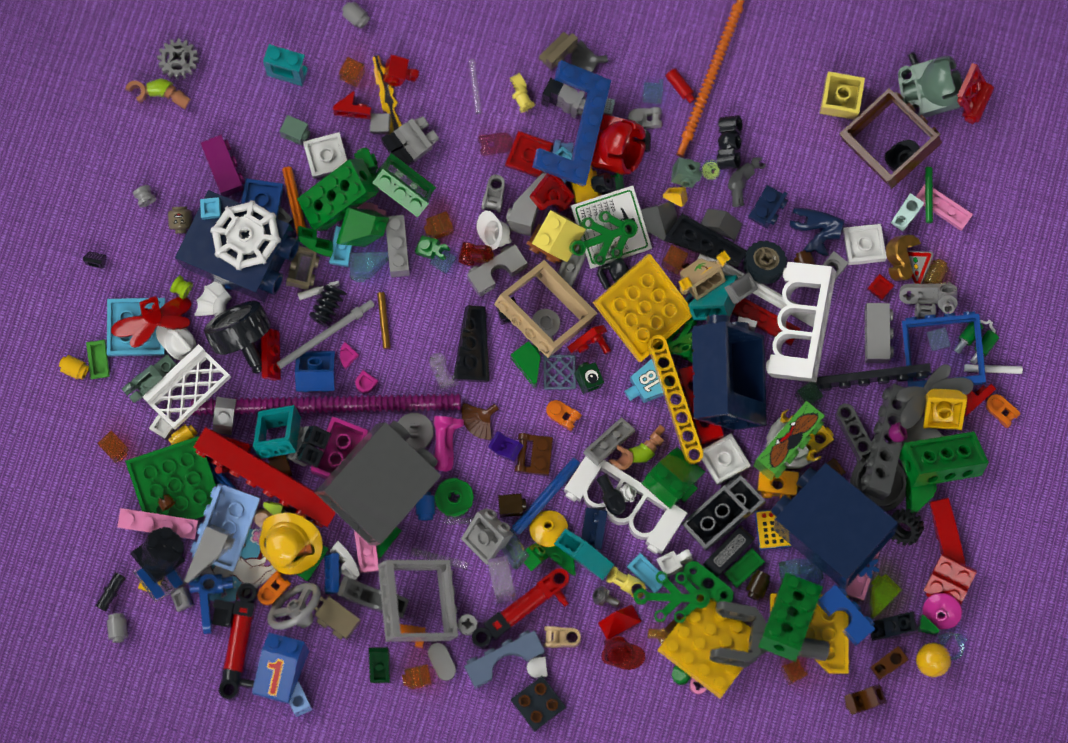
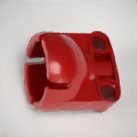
(616, 147)

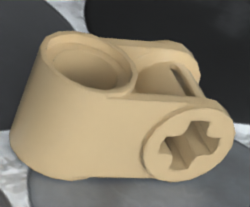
(560, 637)

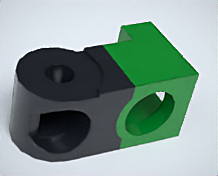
(606, 184)

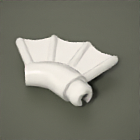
(213, 300)

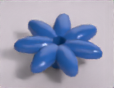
(868, 570)

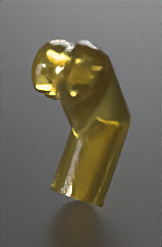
(660, 634)

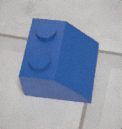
(315, 371)

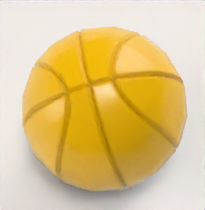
(933, 660)

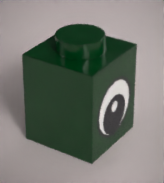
(588, 377)

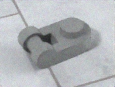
(640, 116)

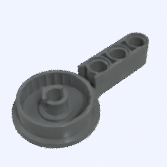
(898, 489)

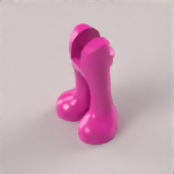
(444, 433)

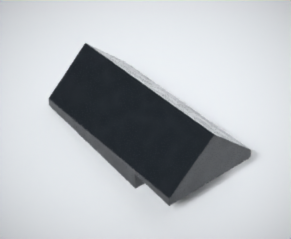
(723, 512)

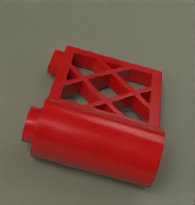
(974, 95)

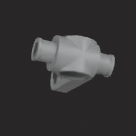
(942, 294)

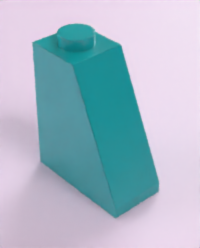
(714, 303)
(584, 554)

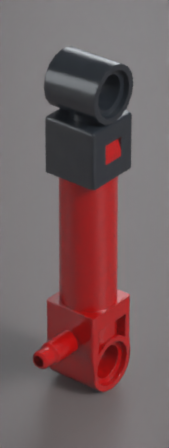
(504, 620)

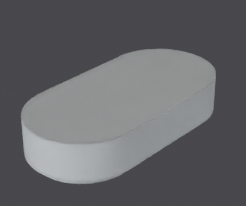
(441, 661)

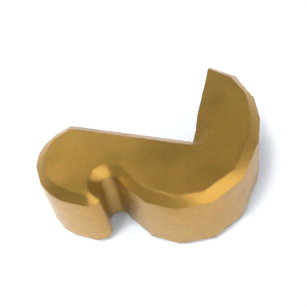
(898, 256)

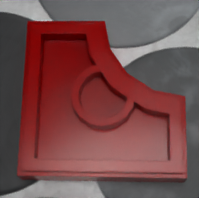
(552, 192)

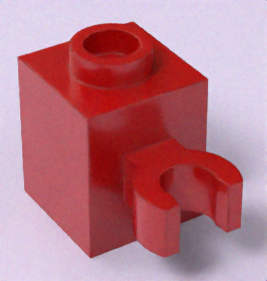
(397, 71)

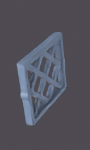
(559, 358)

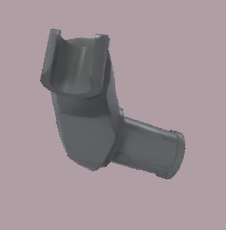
(738, 180)

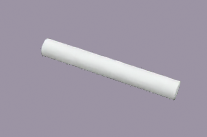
(994, 369)

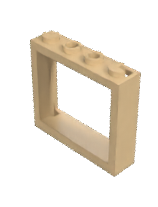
(563, 292)

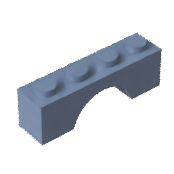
(526, 647)

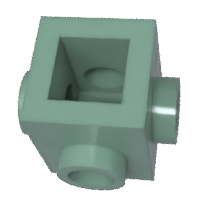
(686, 172)

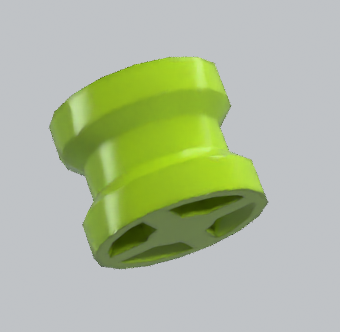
(181, 287)

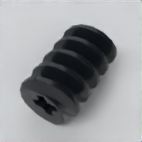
(326, 305)

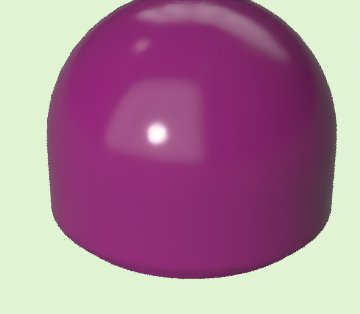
(895, 432)

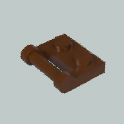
(540, 454)

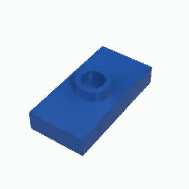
(332, 573)

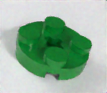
(444, 492)

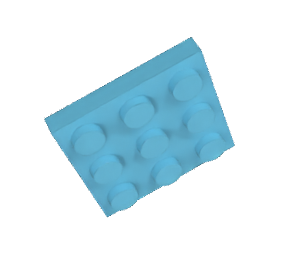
(120, 346)

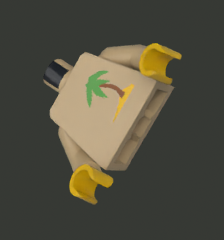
(703, 276)

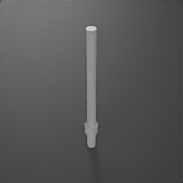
(356, 314)

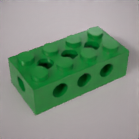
(343, 188)
(943, 459)
(790, 617)

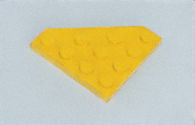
(829, 629)

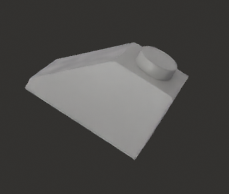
(224, 415)

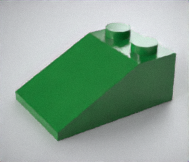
(672, 478)

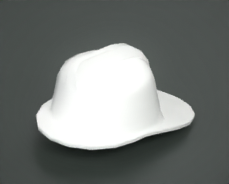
(492, 230)
(176, 341)

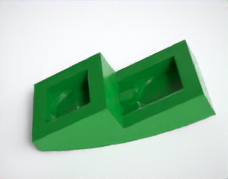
(319, 245)

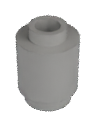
(355, 14)
(117, 627)

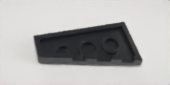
(472, 353)

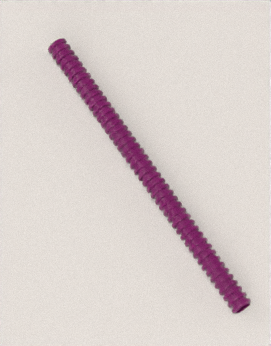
(340, 404)

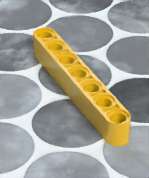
(676, 389)

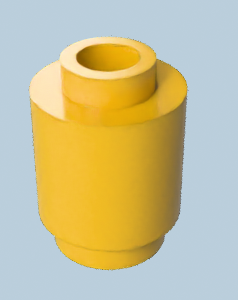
(73, 367)
(182, 434)

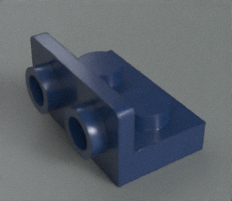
(767, 206)
(594, 527)

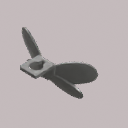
(916, 396)

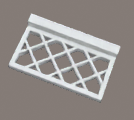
(177, 378)

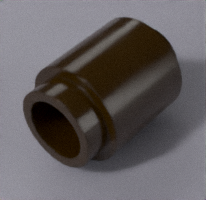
(758, 585)

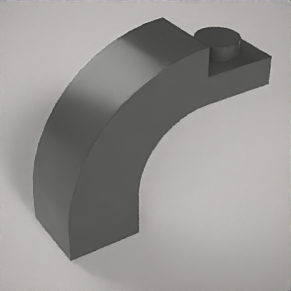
(367, 596)

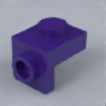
(505, 446)

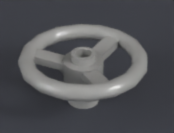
(300, 613)

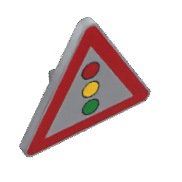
(920, 263)

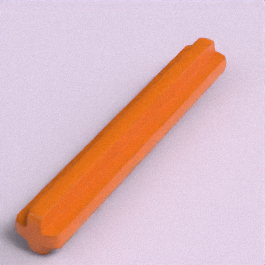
(293, 195)

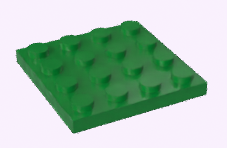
(174, 472)

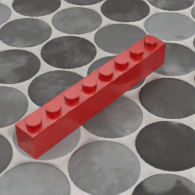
(263, 475)

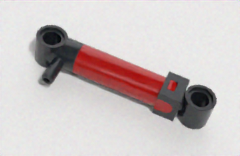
(238, 641)

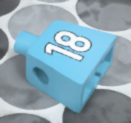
(645, 384)

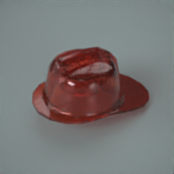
(622, 654)

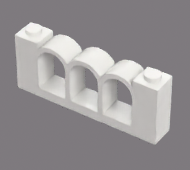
(798, 276)
(664, 530)

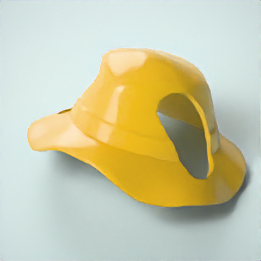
(285, 538)

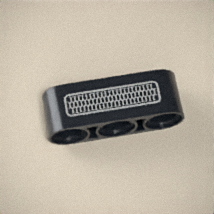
(728, 551)

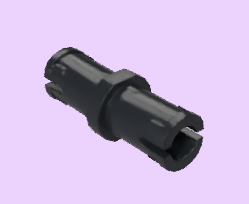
(110, 591)

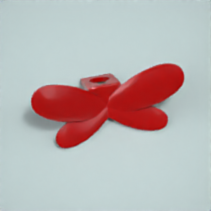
(143, 326)

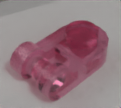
(502, 143)

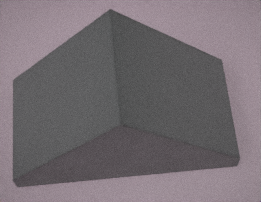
(722, 223)

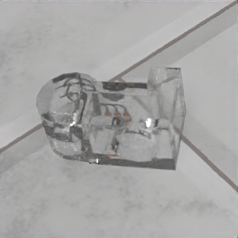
(440, 372)

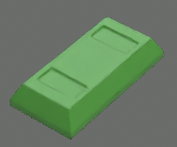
(98, 359)

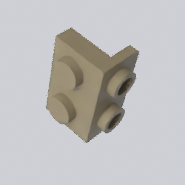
(559, 50)

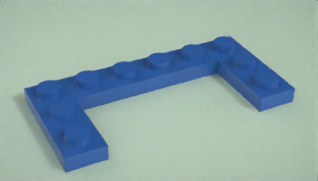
(597, 91)

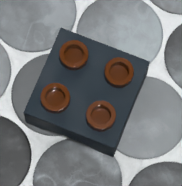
(538, 703)

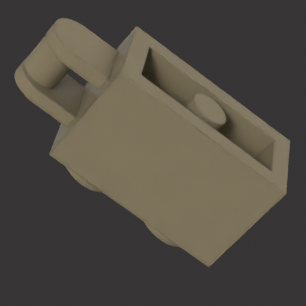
(337, 618)

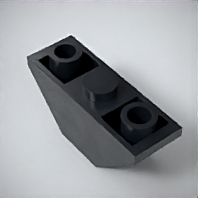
(894, 626)

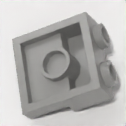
(487, 535)

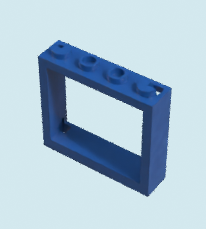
(931, 320)

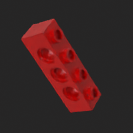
(705, 434)

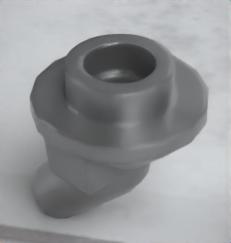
(602, 595)

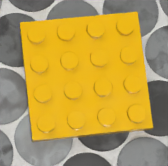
(643, 306)
(693, 640)

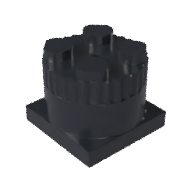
(160, 553)

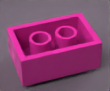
(342, 441)

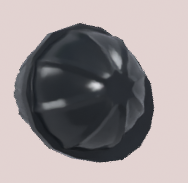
(900, 153)

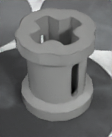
(923, 310)

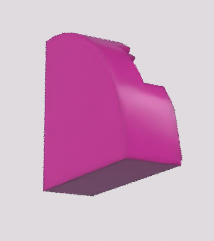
(347, 355)

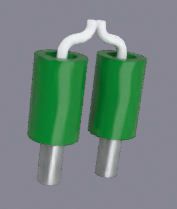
(968, 336)

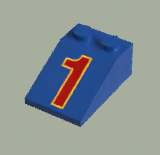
(279, 667)

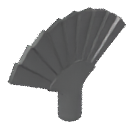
(585, 59)

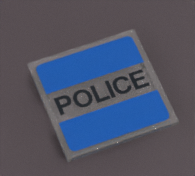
(163, 587)

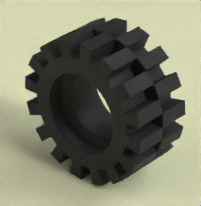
(910, 520)

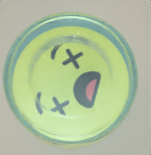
(710, 169)

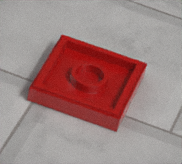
(523, 153)

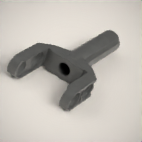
(811, 648)

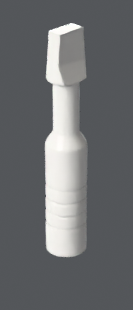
(314, 291)

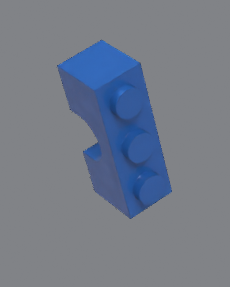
(836, 600)

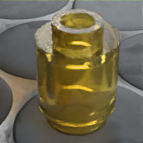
(936, 272)

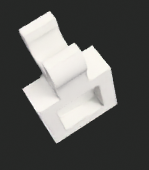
(672, 563)

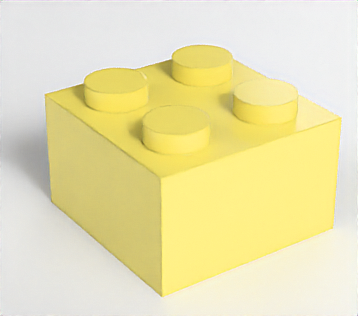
(842, 95)

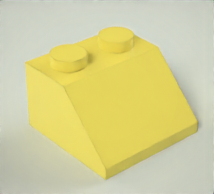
(557, 234)

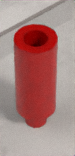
(680, 85)

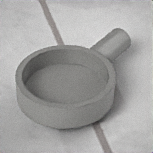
(547, 321)

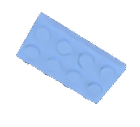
(233, 512)

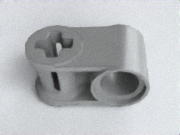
(494, 197)

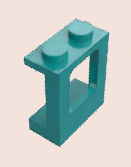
(285, 65)

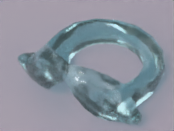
(960, 641)

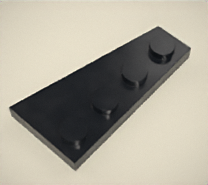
(702, 240)

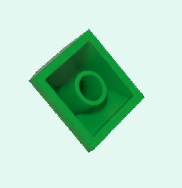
(361, 227)

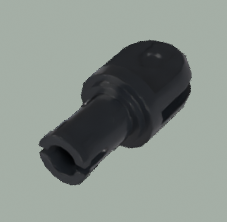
(612, 497)

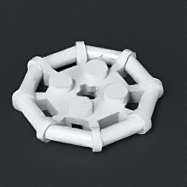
(248, 245)

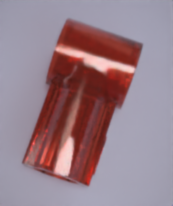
(474, 254)

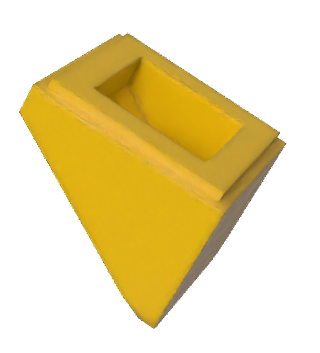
(676, 195)

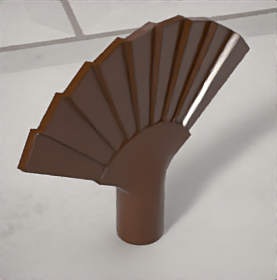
(478, 420)

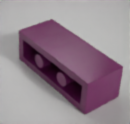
(223, 165)

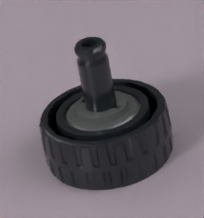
(238, 330)

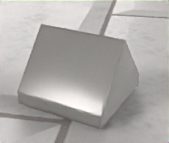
(182, 599)

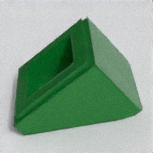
(926, 626)

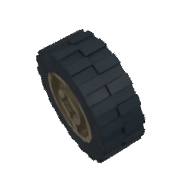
(756, 264)

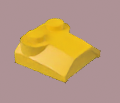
(944, 409)

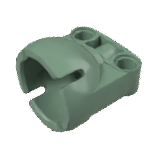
(931, 86)

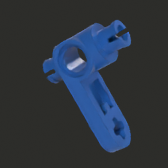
(220, 584)

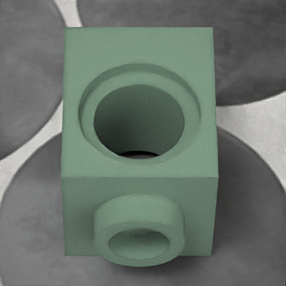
(295, 130)

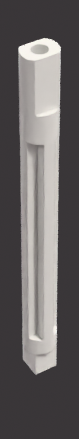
(766, 293)

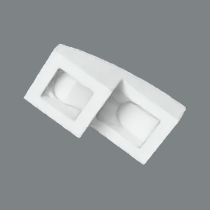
(349, 566)

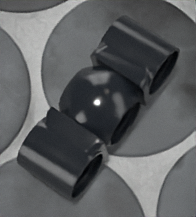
(729, 142)

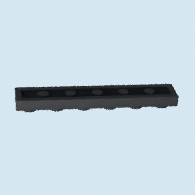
(881, 376)

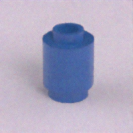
(426, 507)

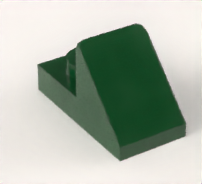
(379, 665)

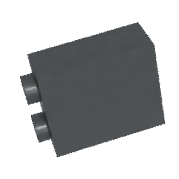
(379, 482)

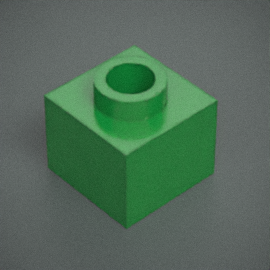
(536, 556)

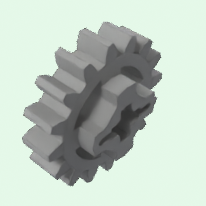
(182, 53)

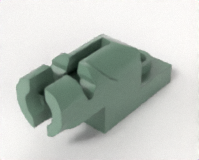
(148, 378)

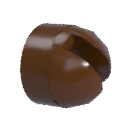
(167, 503)

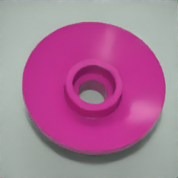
(942, 603)

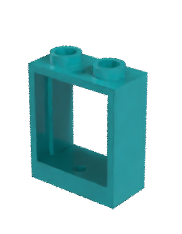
(276, 418)

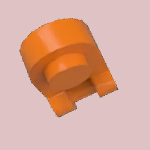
(996, 404)
(556, 410)
(267, 594)

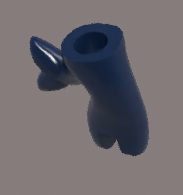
(816, 219)

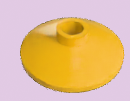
(547, 536)

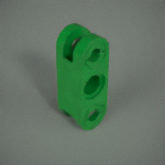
(702, 574)

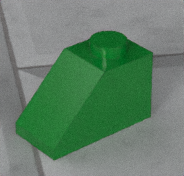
(528, 362)
(918, 496)

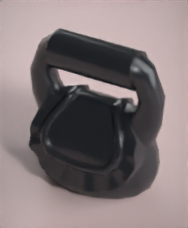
(616, 269)

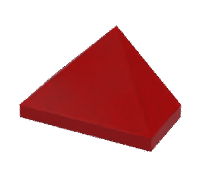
(619, 621)

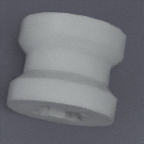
(144, 196)
(467, 628)

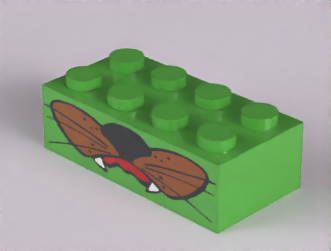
(788, 441)

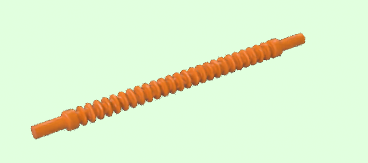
(714, 67)

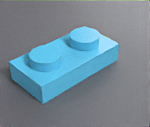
(340, 253)

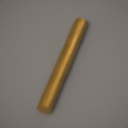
(383, 320)

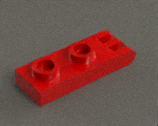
(271, 355)

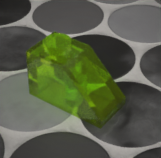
(882, 593)

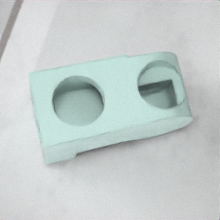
(907, 212)

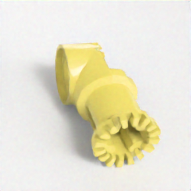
(521, 93)
(624, 581)

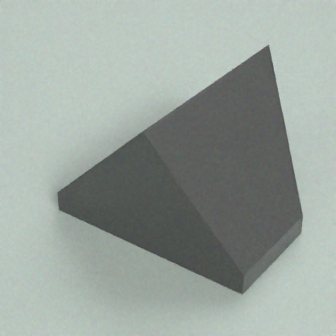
(659, 219)

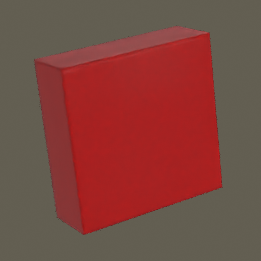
(880, 287)

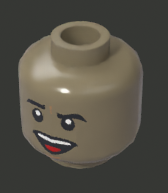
(180, 219)

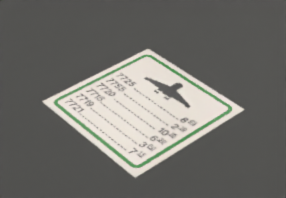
(621, 205)

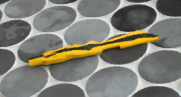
(386, 94)

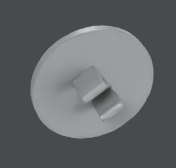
(419, 428)

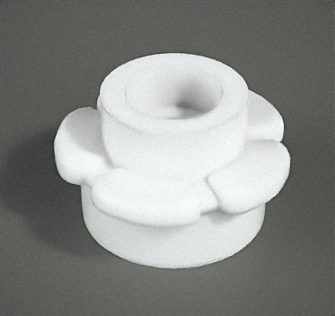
(628, 492)

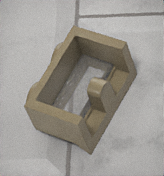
(301, 268)

